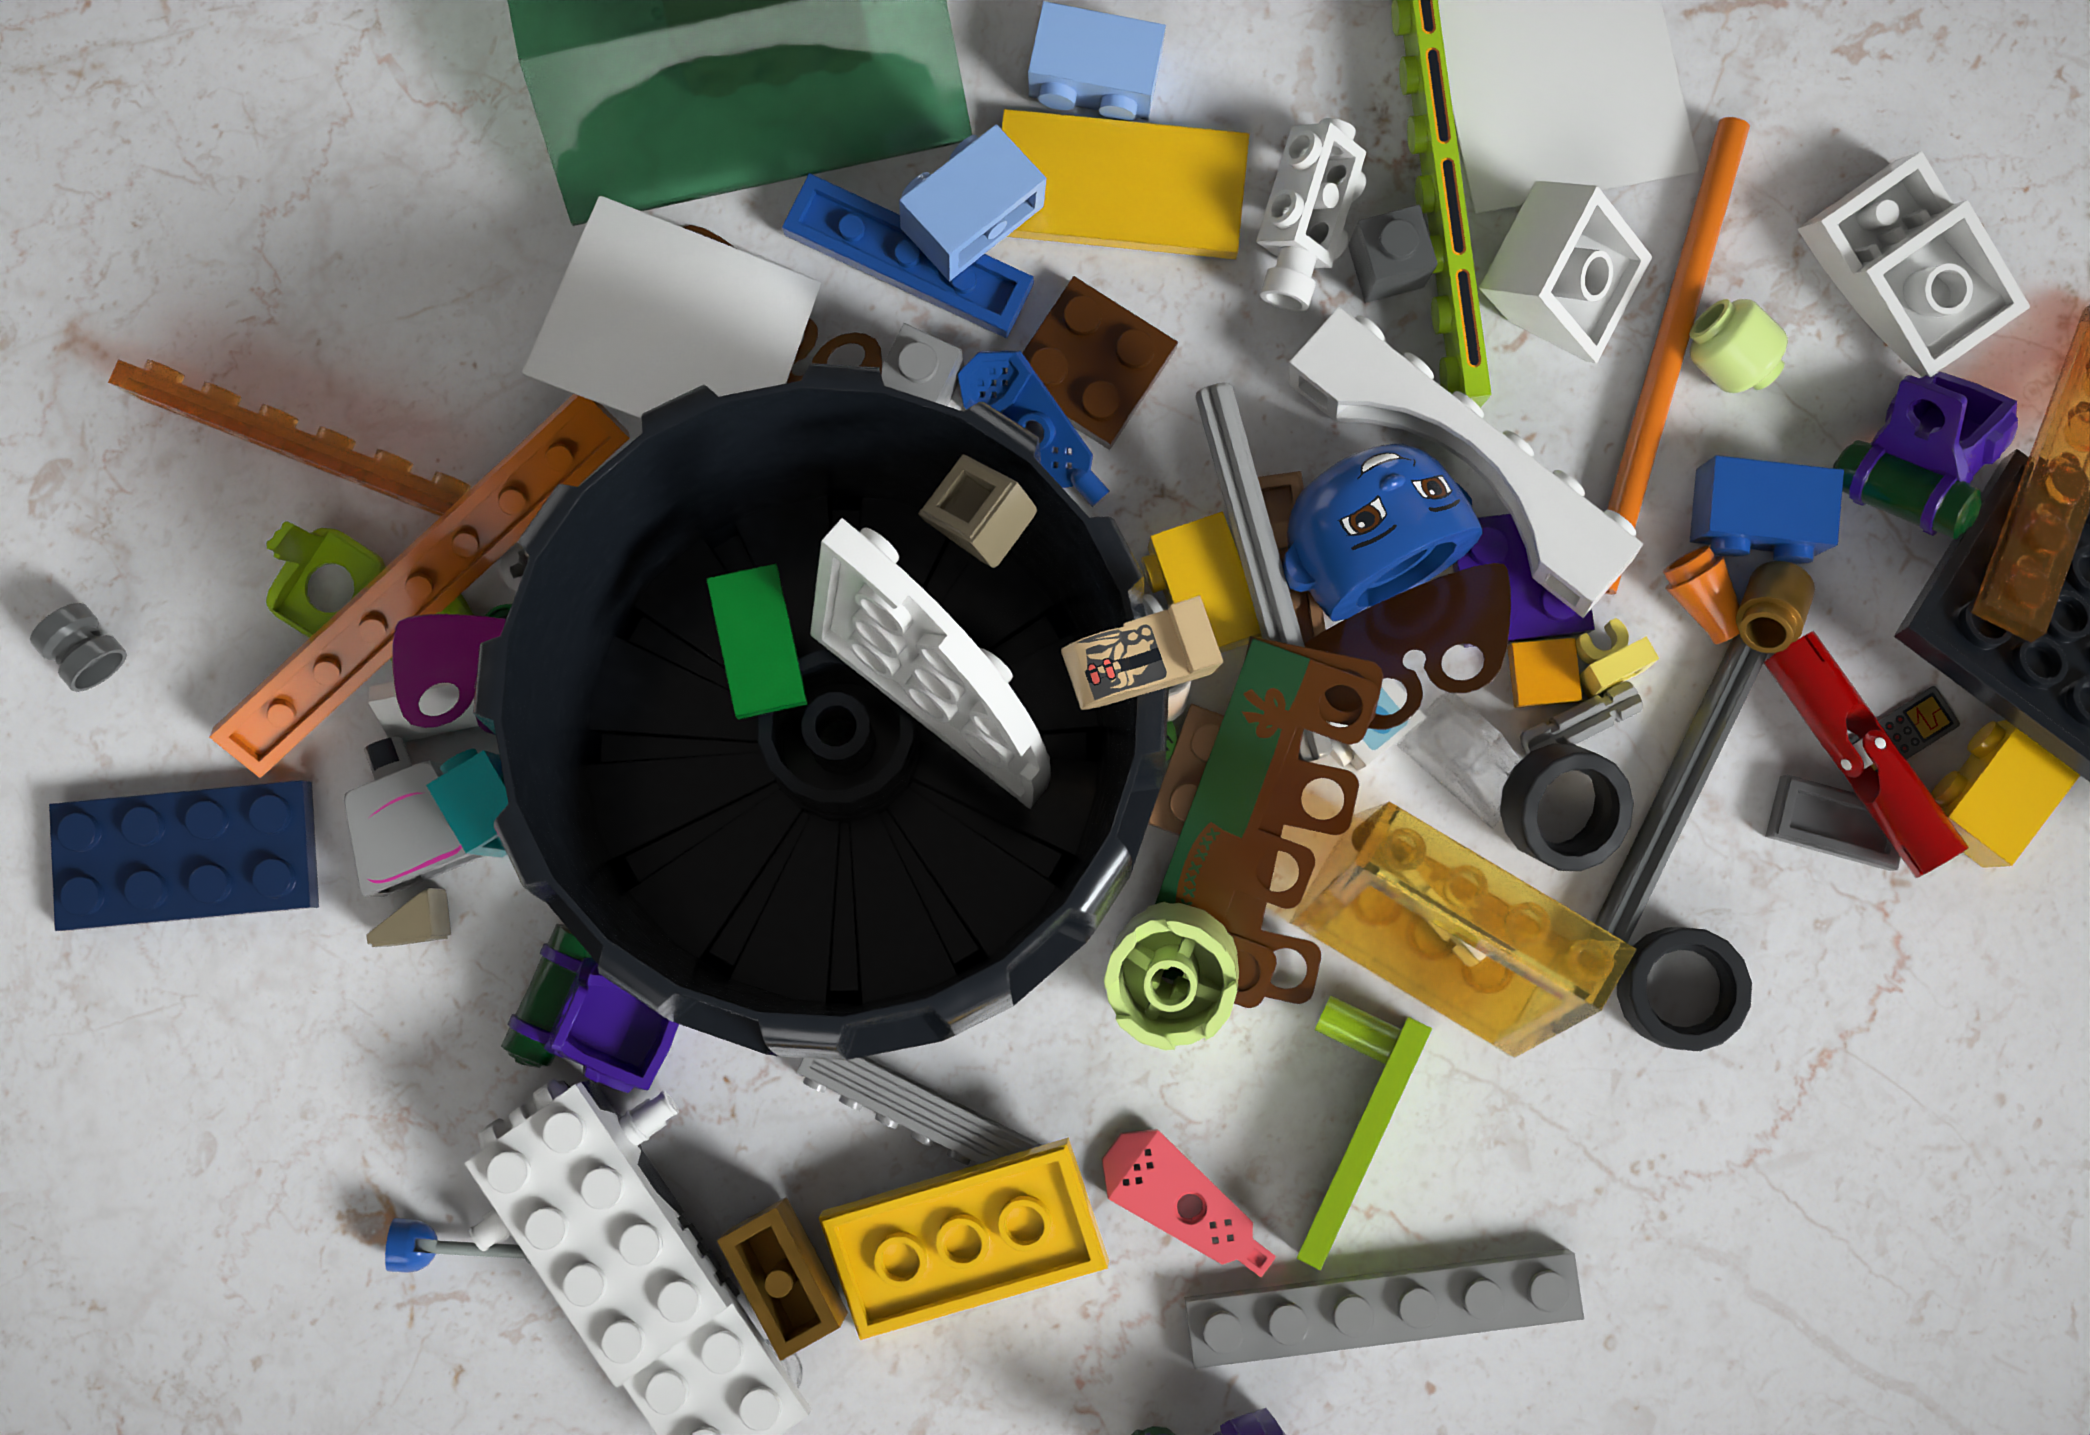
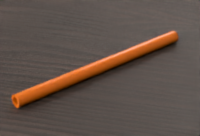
(1678, 321)

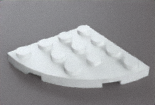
(924, 660)

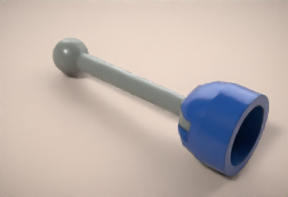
(414, 1244)

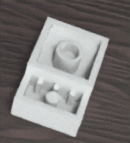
(1915, 265)

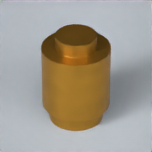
(1775, 606)

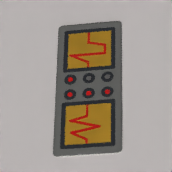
(1918, 723)

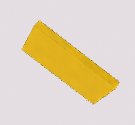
(1133, 183)
(964, 1239)

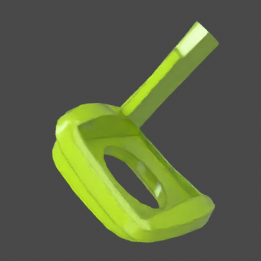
(303, 556)

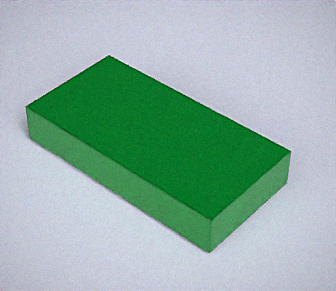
(756, 641)

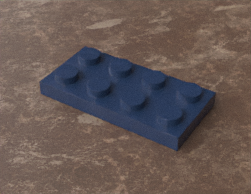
(183, 855)

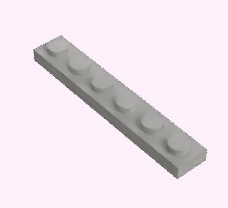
(1383, 1308)

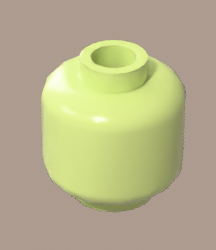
(1738, 345)

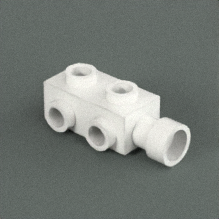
(1309, 209)

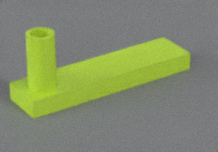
(1399, 1052)

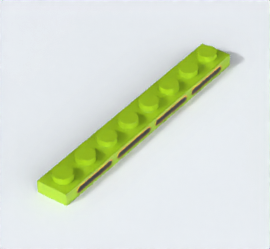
(1442, 197)

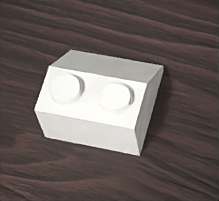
(1567, 268)

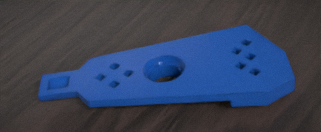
(1026, 400)

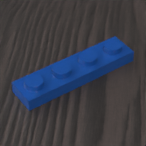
(874, 243)

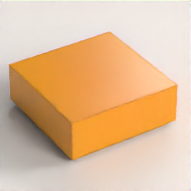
(1544, 672)

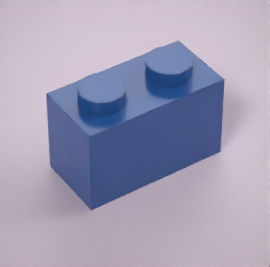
(1766, 508)

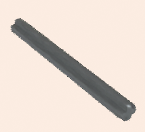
(1680, 789)

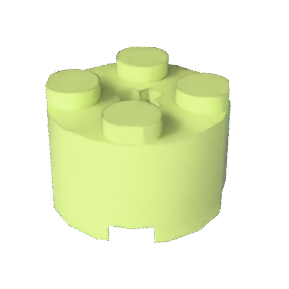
(1191, 1006)

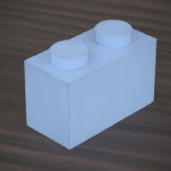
(1095, 61)
(971, 201)

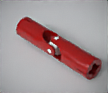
(1895, 792)

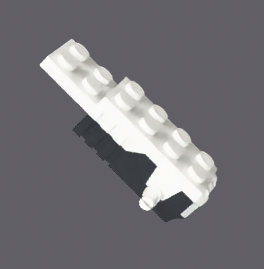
(628, 1263)

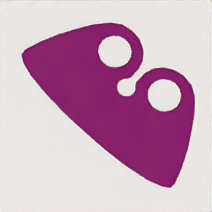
(437, 651)

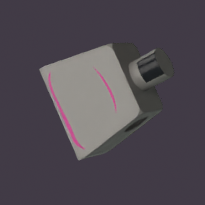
(397, 824)

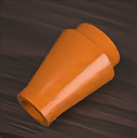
(1705, 591)

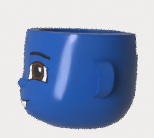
(1376, 529)

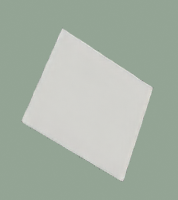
(1563, 95)
(664, 312)

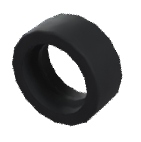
(1605, 827)
(1733, 997)

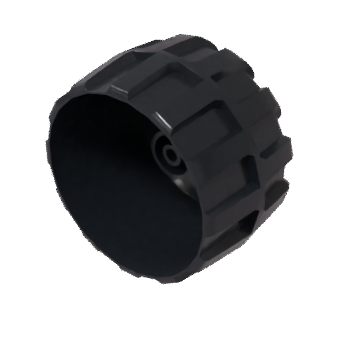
(743, 861)

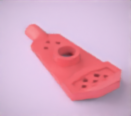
(1163, 1186)

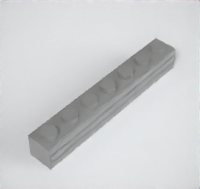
(915, 1107)

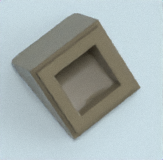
(979, 510)
(417, 921)

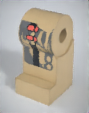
(1143, 655)

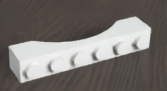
(1363, 380)

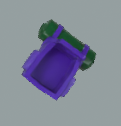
(1929, 451)
(586, 1019)

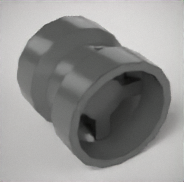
(77, 645)

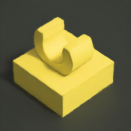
(1614, 665)

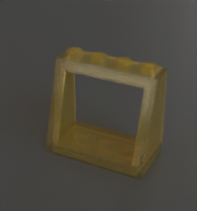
(1406, 894)

